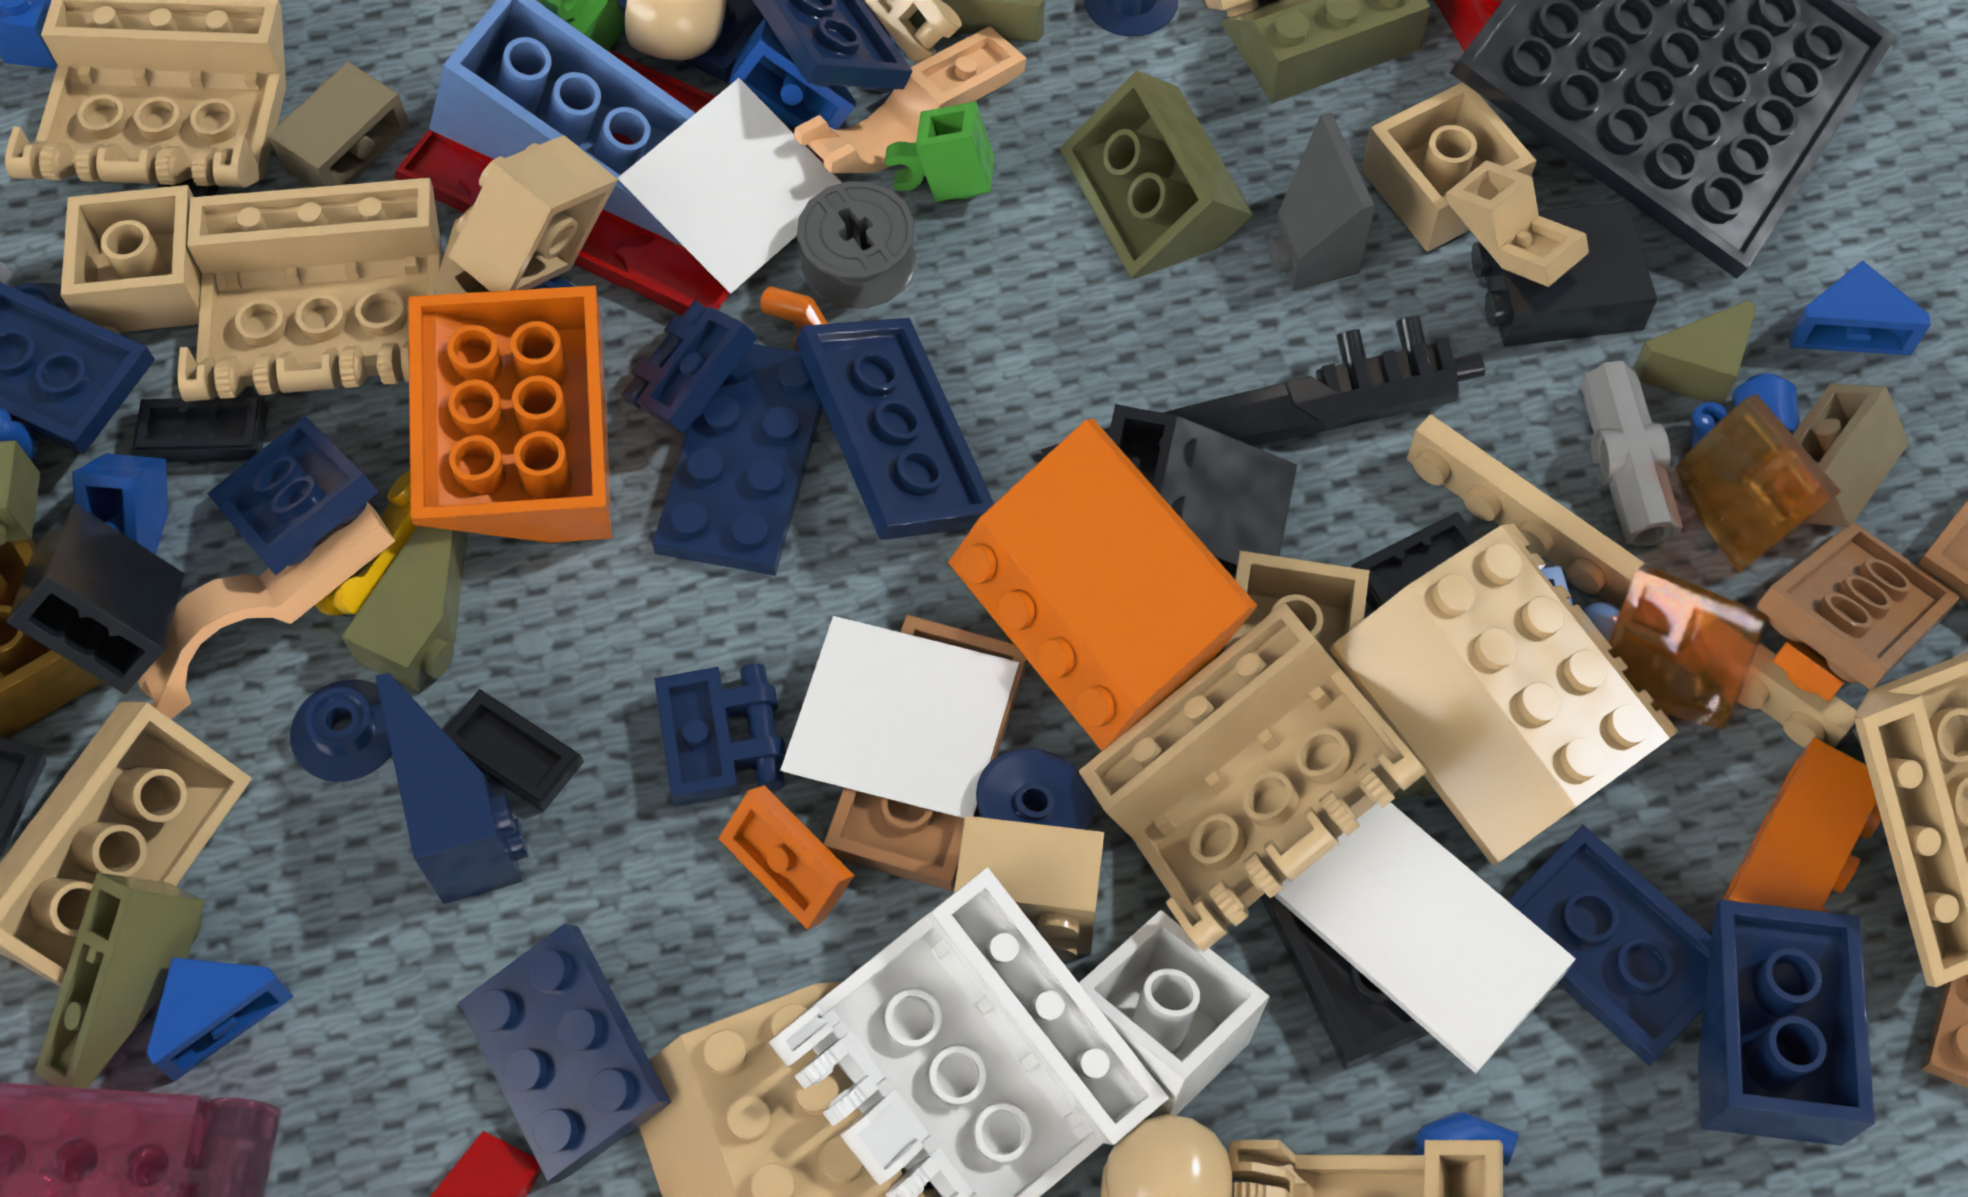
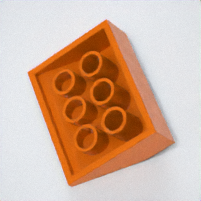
(509, 414)
(1100, 584)

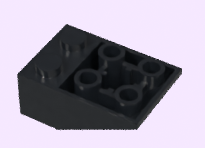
(1217, 485)

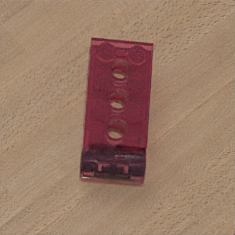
(132, 1135)

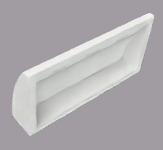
(1428, 933)

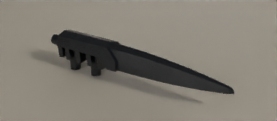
(1343, 393)

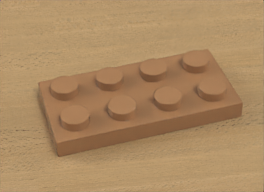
(1857, 605)
(902, 836)

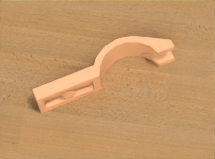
(943, 80)
(262, 596)

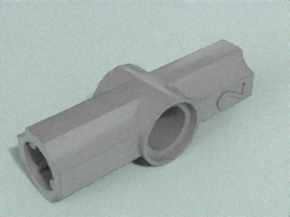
(1631, 454)

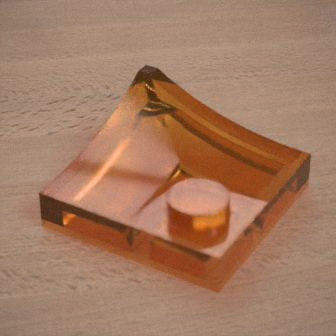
(1752, 482)
(1686, 646)

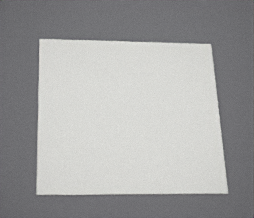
(729, 184)
(900, 717)

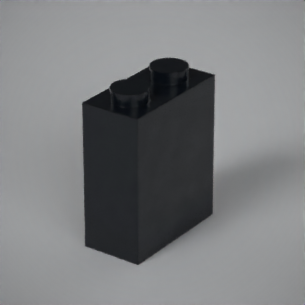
(1596, 297)
(97, 598)

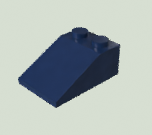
(454, 821)
(1785, 1026)

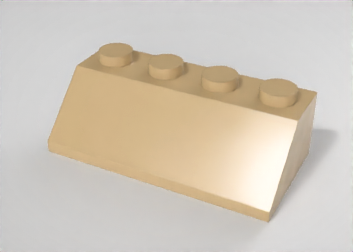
(127, 807)

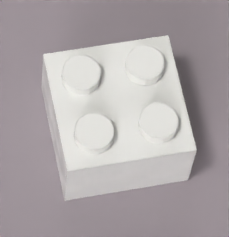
(1176, 1007)

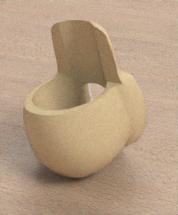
(674, 27)
(1168, 1159)

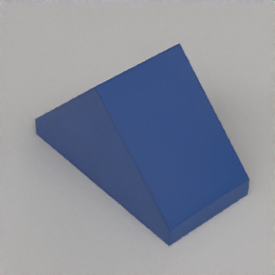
(1861, 316)
(208, 1008)

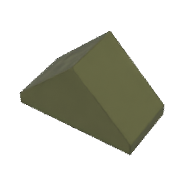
(1699, 357)

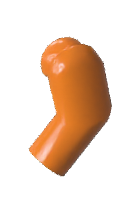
(792, 307)

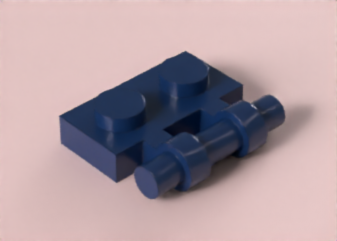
(689, 365)
(698, 736)

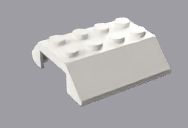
(971, 1056)

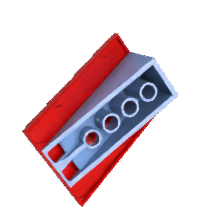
(537, 78)

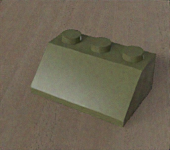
(1316, 42)
(1154, 177)

